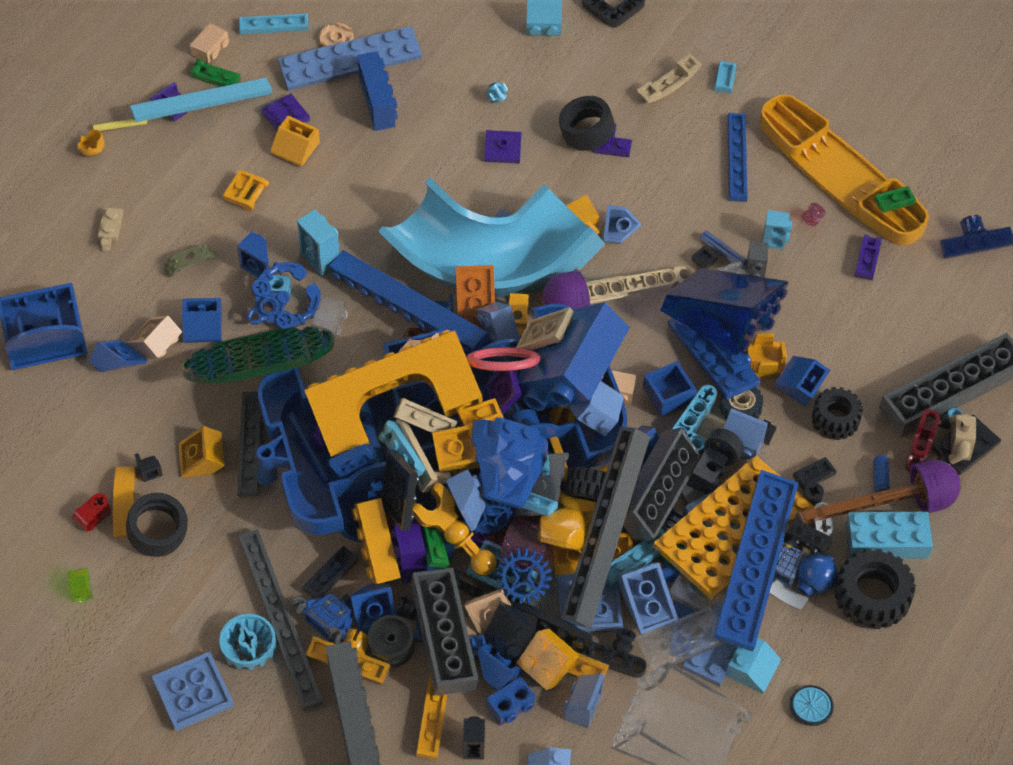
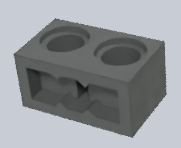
(757, 259)

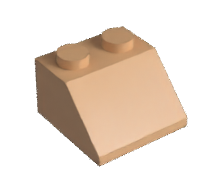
(155, 337)

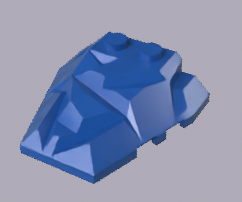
(508, 459)

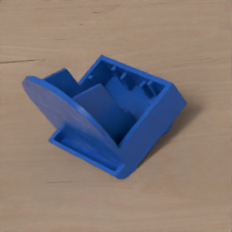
(42, 326)

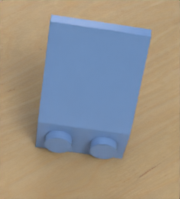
(647, 597)

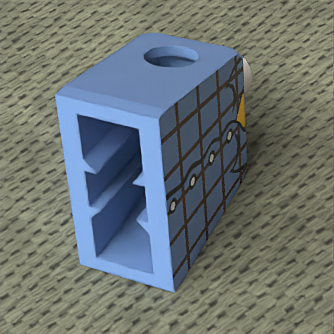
(788, 563)

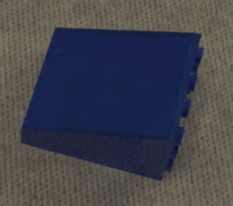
(726, 305)

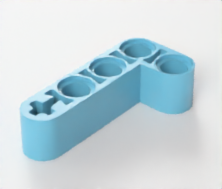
(696, 418)

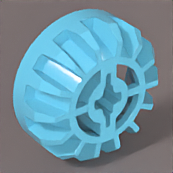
(247, 627)

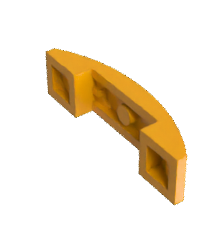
(123, 498)

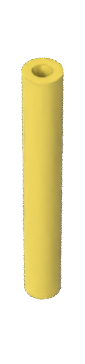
(118, 124)

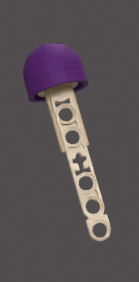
(574, 291)

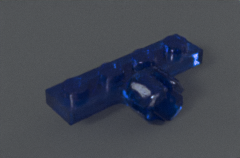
(976, 239)

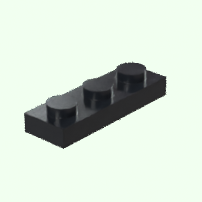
(330, 573)

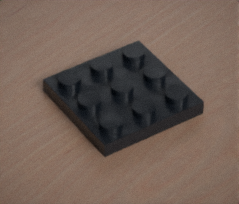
(399, 490)

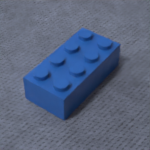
(377, 90)

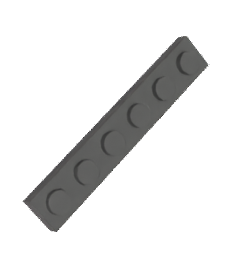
(249, 443)

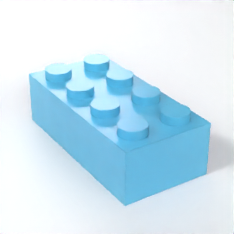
(898, 532)

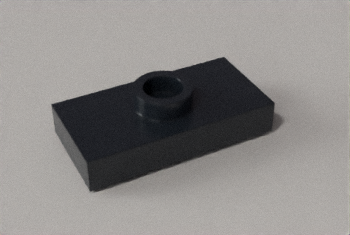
(815, 472)

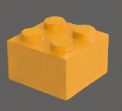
(547, 659)

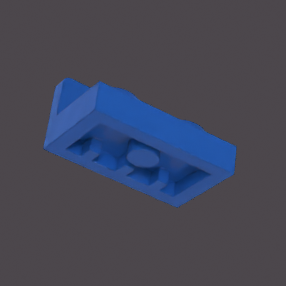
(353, 459)

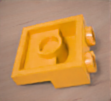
(455, 449)

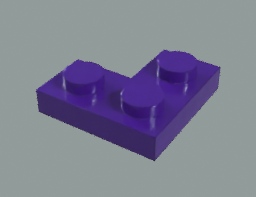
(615, 147)

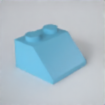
(544, 17)
(754, 668)

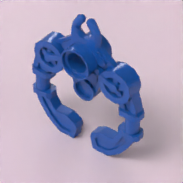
(277, 301)

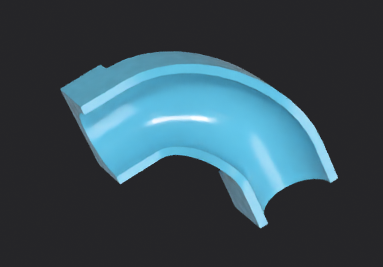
(523, 247)

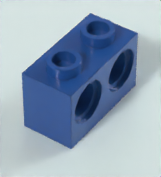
(507, 698)

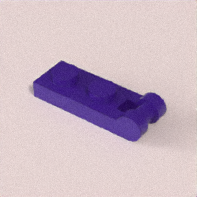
(868, 257)

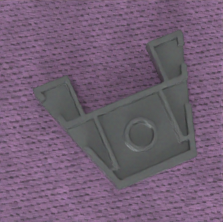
(548, 485)

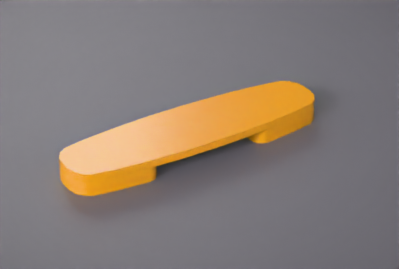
(839, 168)

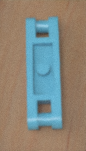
(401, 445)

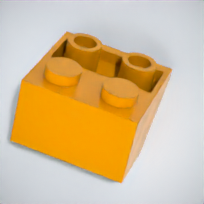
(295, 141)

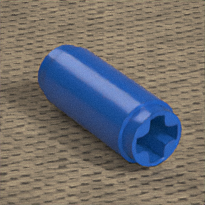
(881, 473)

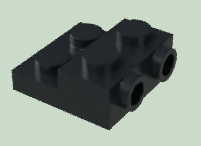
(813, 538)

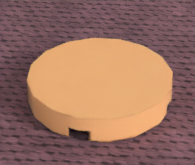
(335, 34)

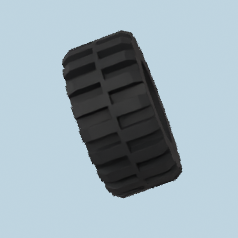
(882, 567)

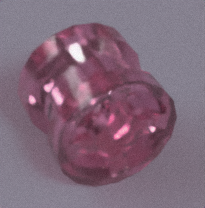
(813, 214)

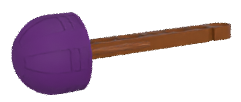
(932, 485)

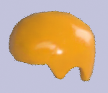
(91, 144)

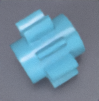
(496, 92)

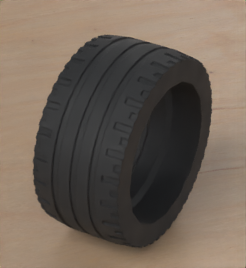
(584, 108)
(160, 502)

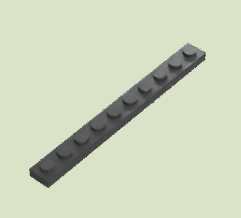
(281, 620)

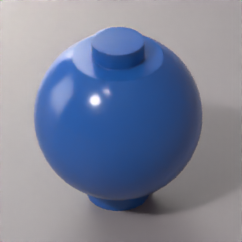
(817, 574)

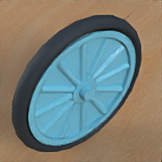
(811, 705)

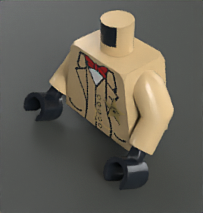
(962, 436)

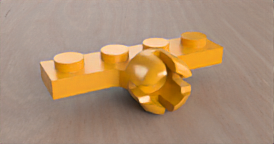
(371, 668)

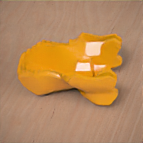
(568, 524)

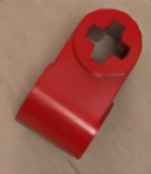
(91, 512)

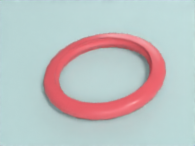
(533, 359)

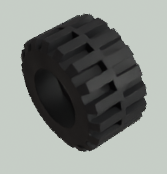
(837, 400)
(584, 483)

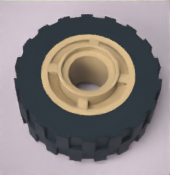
(751, 403)

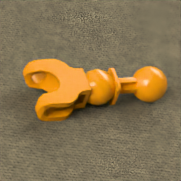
(455, 531)

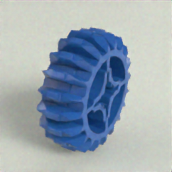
(493, 517)
(511, 588)

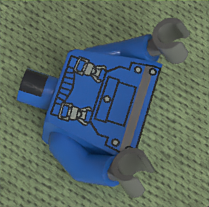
(327, 615)

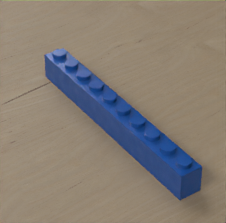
(405, 301)

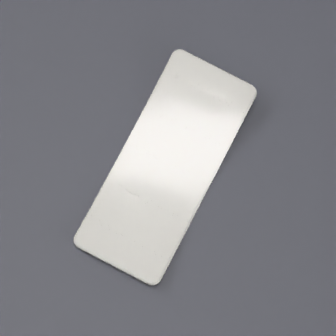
(788, 595)

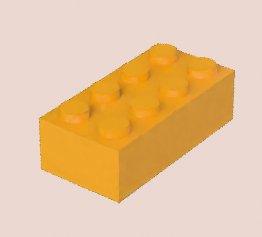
(376, 541)

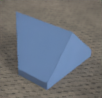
(619, 224)

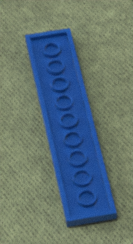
(756, 561)

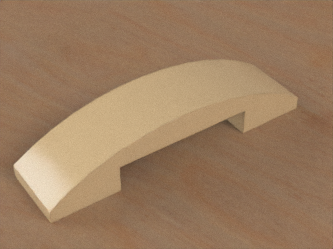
(671, 81)

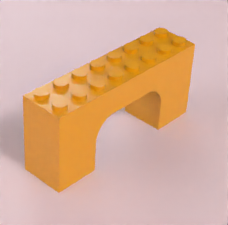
(434, 361)

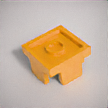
(767, 356)

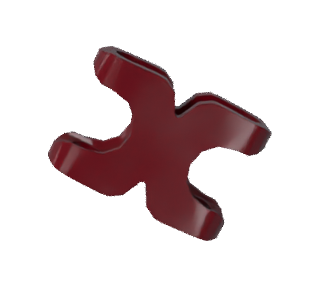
(923, 438)

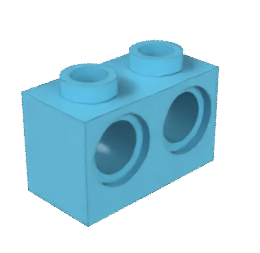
(776, 229)

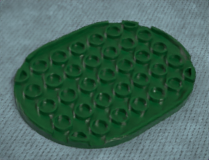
(257, 355)

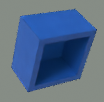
(669, 388)

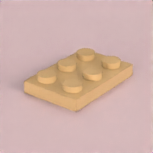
(546, 329)

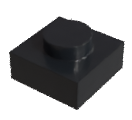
(704, 257)

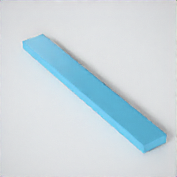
(200, 99)

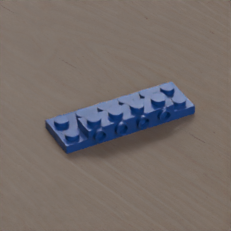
(726, 370)

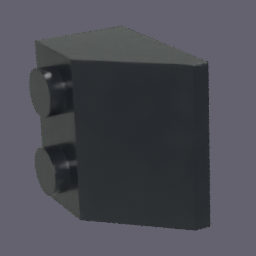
(510, 630)

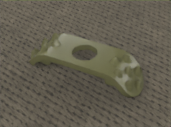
(177, 261)

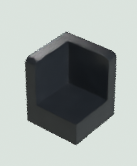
(148, 467)

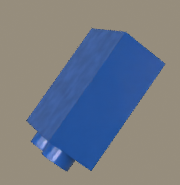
(577, 363)

